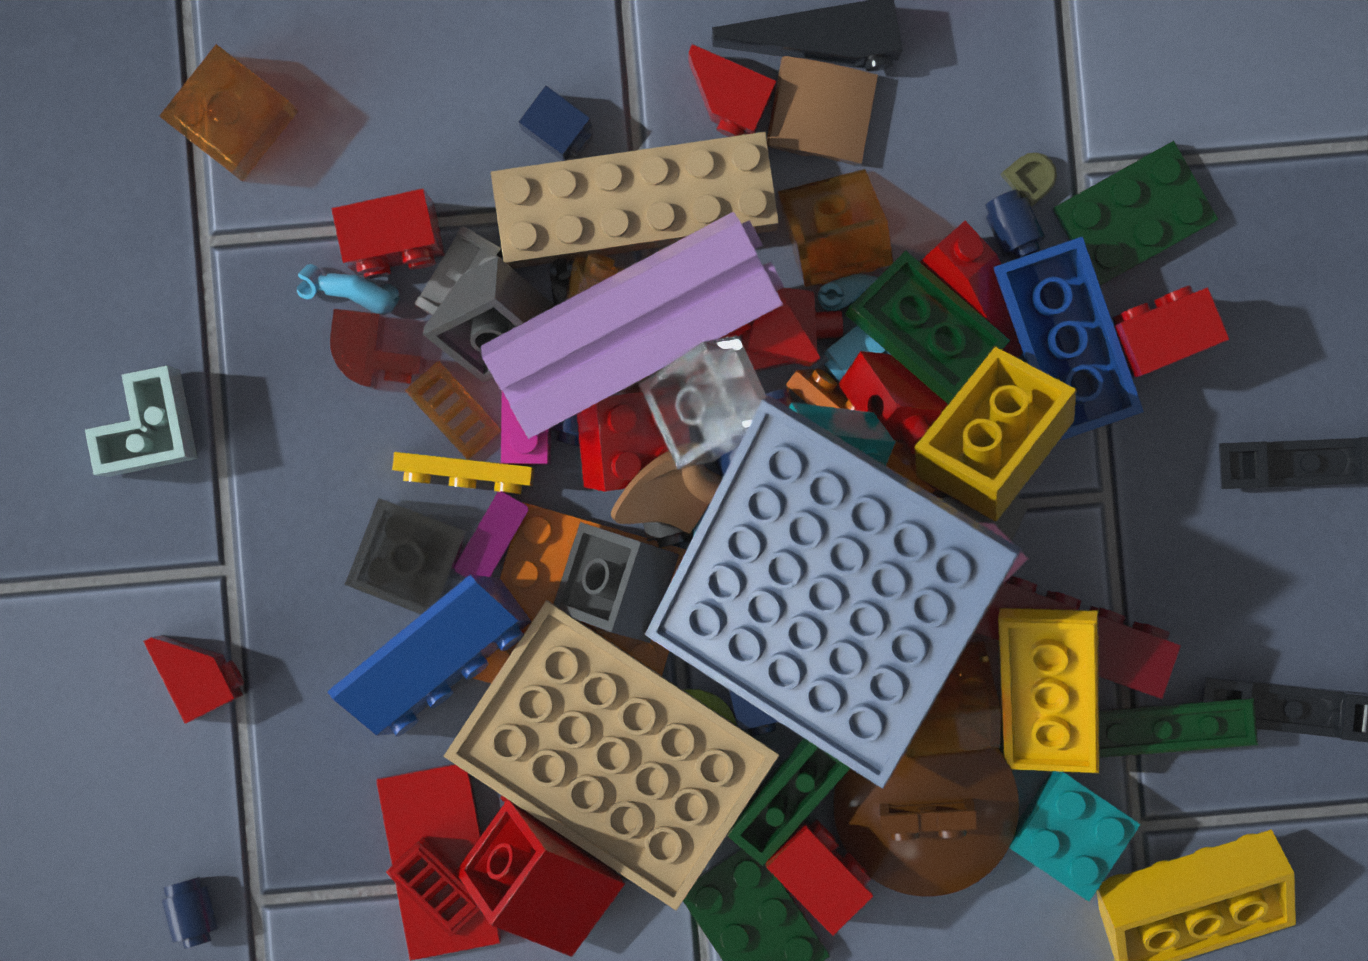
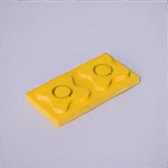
(1050, 689)

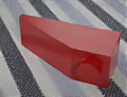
(967, 268)

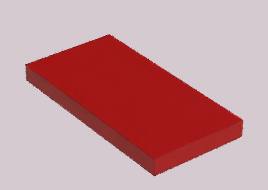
(443, 810)

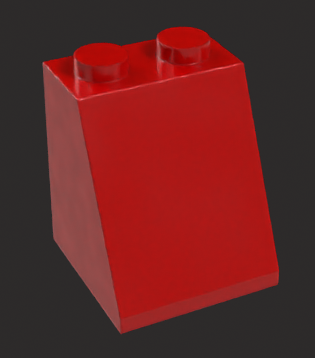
(537, 881)

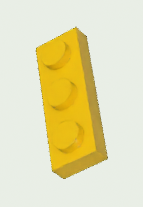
(463, 472)

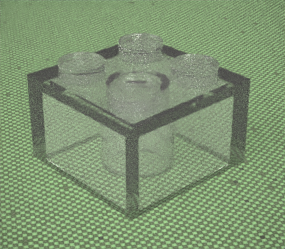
(704, 400)

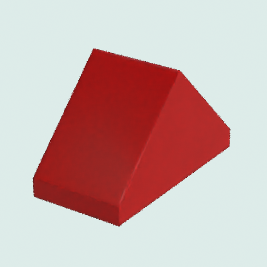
(782, 337)

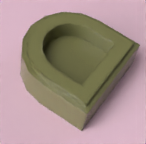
(1032, 176)

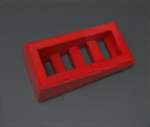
(411, 887)

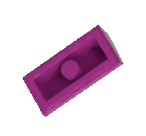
(492, 536)

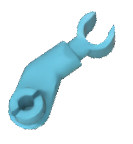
(356, 288)
(843, 291)

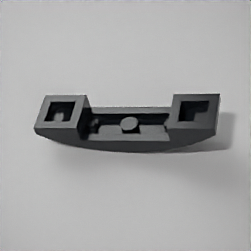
(1293, 463)
(1298, 708)

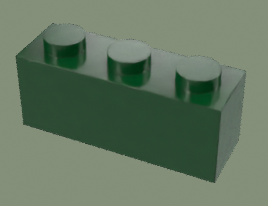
(786, 800)

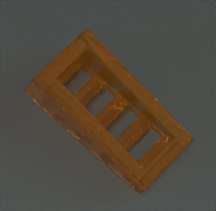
(428, 380)

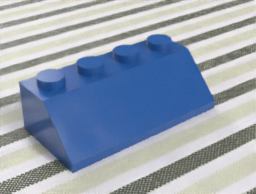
(1070, 332)
(432, 656)

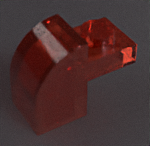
(358, 352)

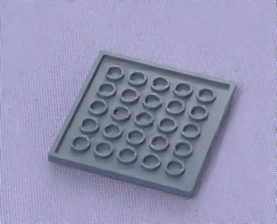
(830, 590)

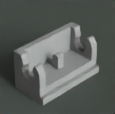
(463, 255)

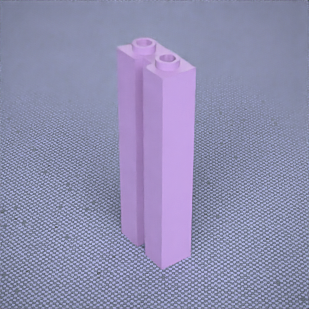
(632, 324)

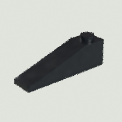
(840, 35)

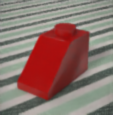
(730, 92)
(194, 676)

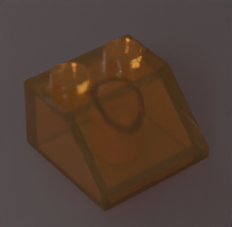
(836, 227)

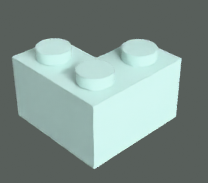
(157, 427)

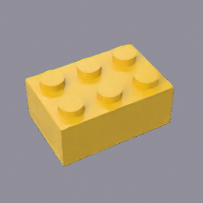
(995, 433)

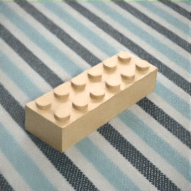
(631, 199)

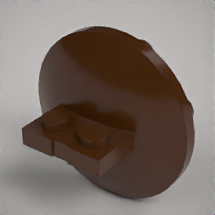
(934, 822)

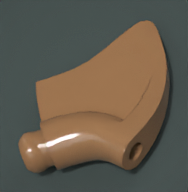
(667, 494)

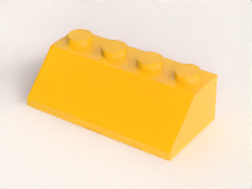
(1199, 901)

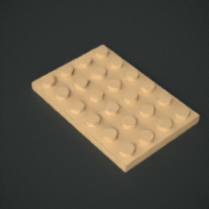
(611, 755)

